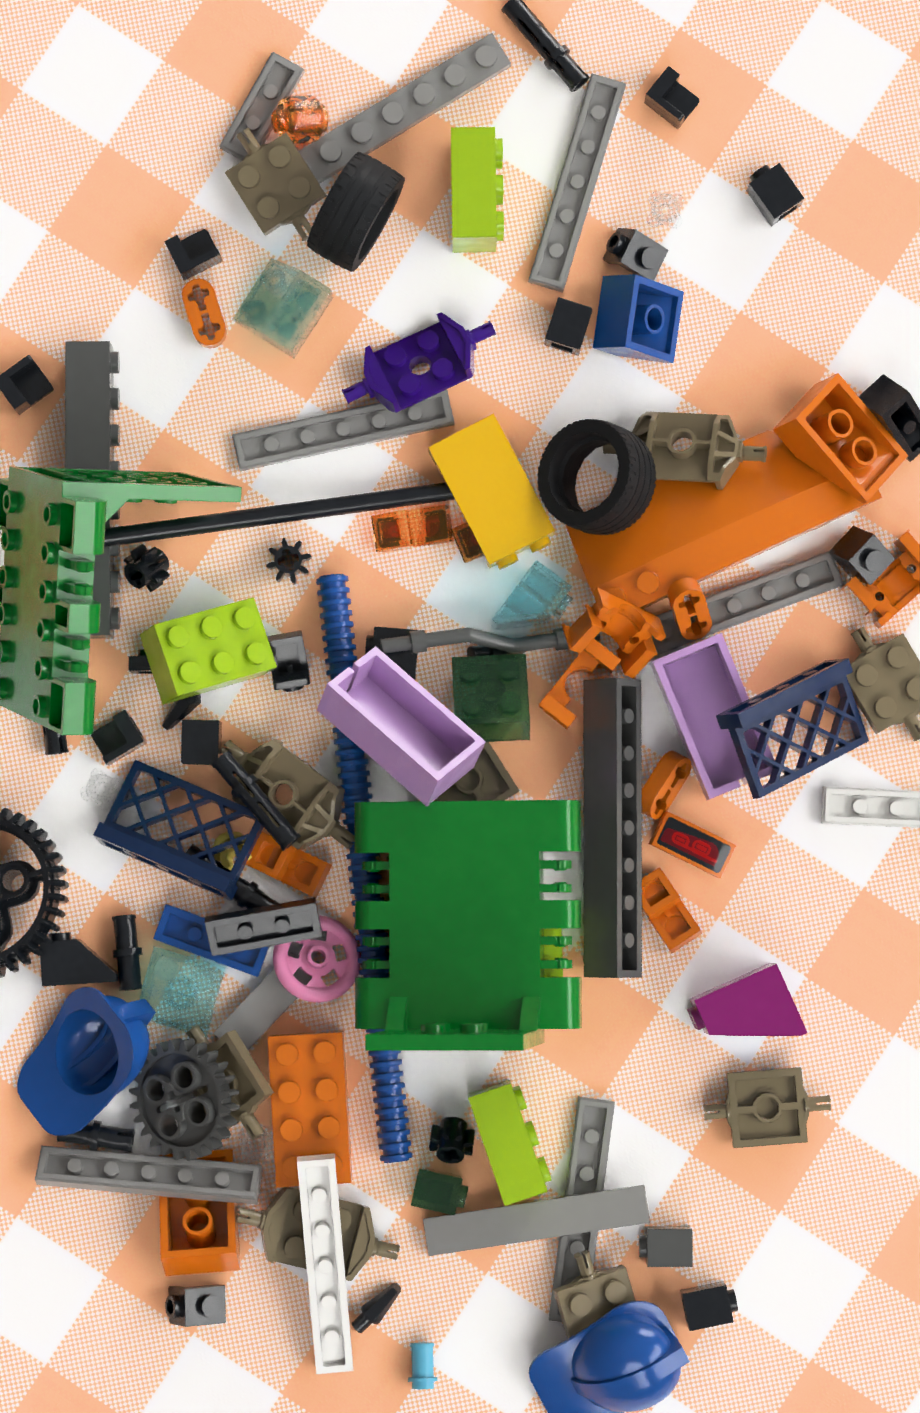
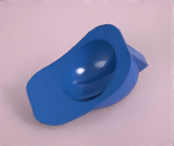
(85, 1059)
(612, 1365)

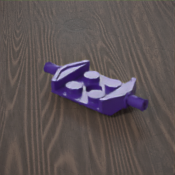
(441, 345)

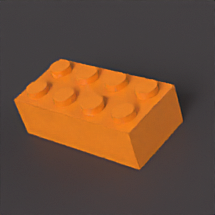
(309, 1102)

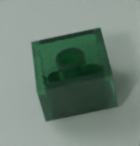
(492, 696)

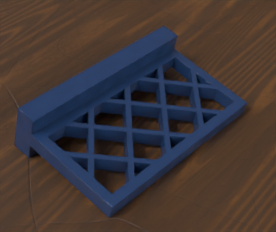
(791, 696)
(167, 858)

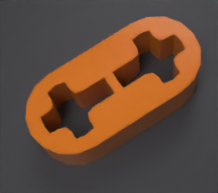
(212, 310)
(683, 611)
(664, 783)

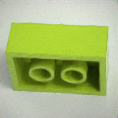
(476, 189)
(208, 650)
(509, 1142)

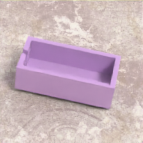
(696, 688)
(400, 726)

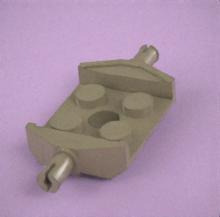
(710, 457)
(314, 801)
(284, 1237)

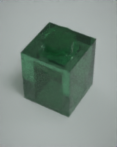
(439, 1191)

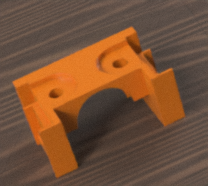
(894, 584)
(624, 623)
(591, 658)

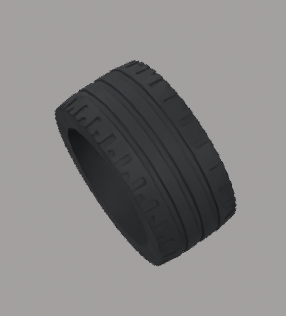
(355, 211)
(563, 460)

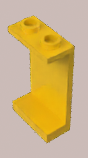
(493, 492)

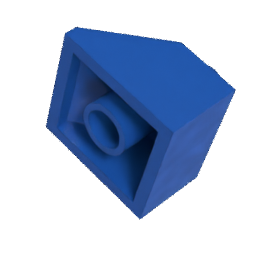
(638, 318)

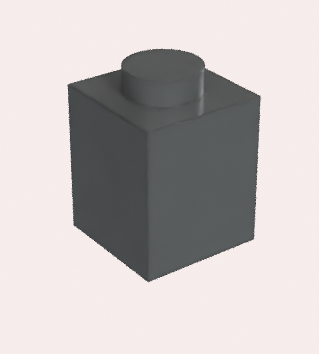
(667, 1246)

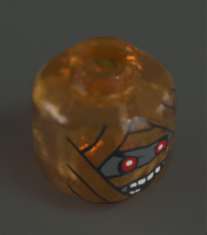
(300, 118)

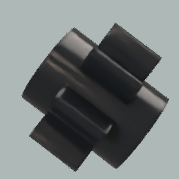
(298, 565)
(146, 567)
(451, 1140)

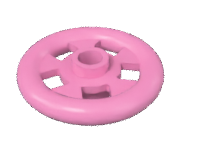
(316, 989)

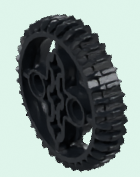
(52, 885)

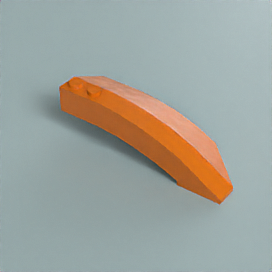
(706, 530)

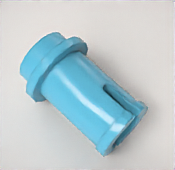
(422, 1366)

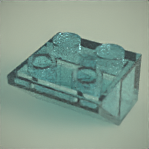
(284, 306)

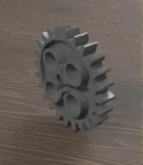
(196, 1131)

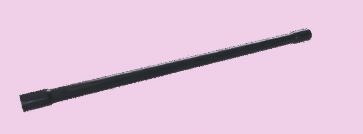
(277, 514)

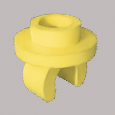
(226, 857)

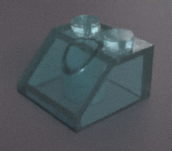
(534, 600)
(182, 989)

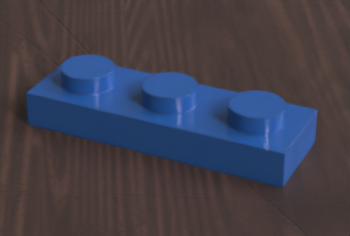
(189, 933)

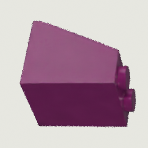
(748, 1006)

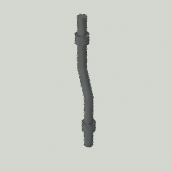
(419, 641)

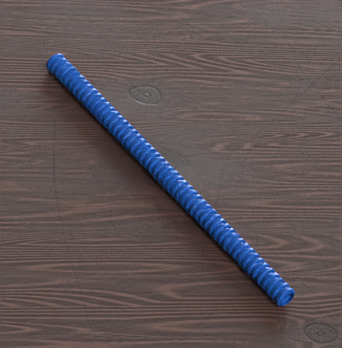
(354, 781)

